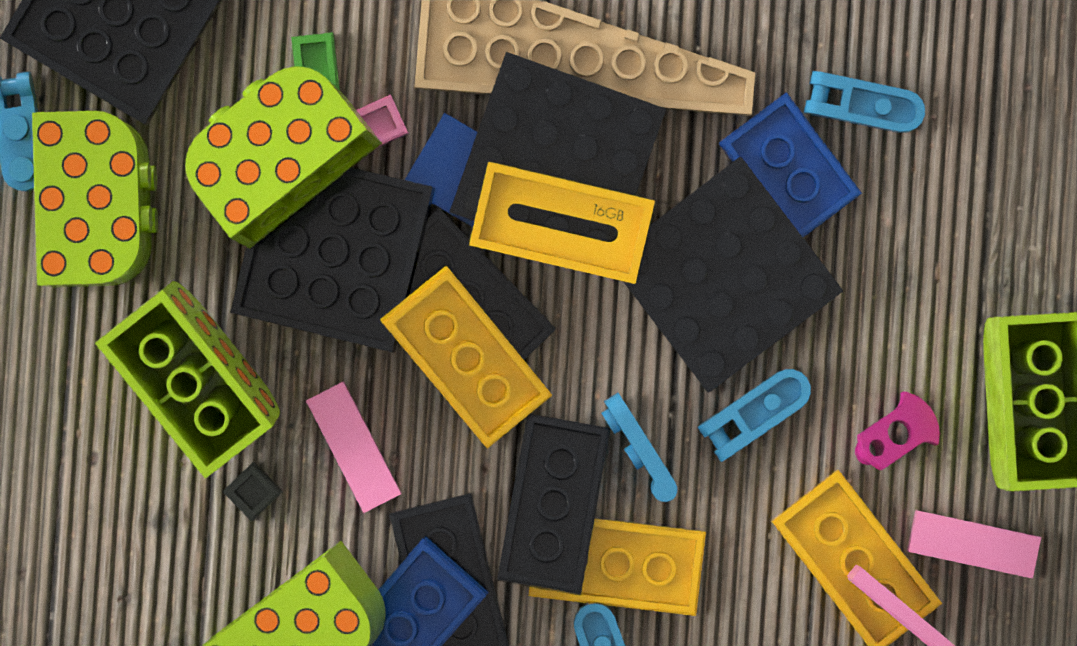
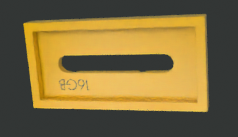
(500, 233)

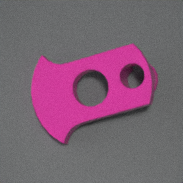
(921, 428)

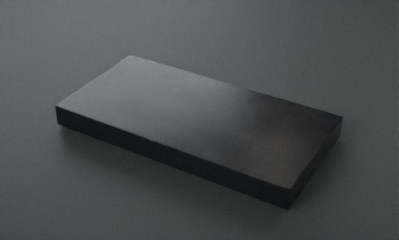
(497, 296)
(553, 504)
(456, 531)

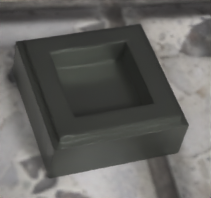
(252, 491)

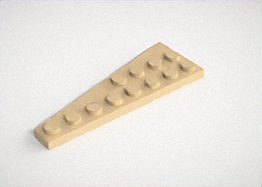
(467, 40)

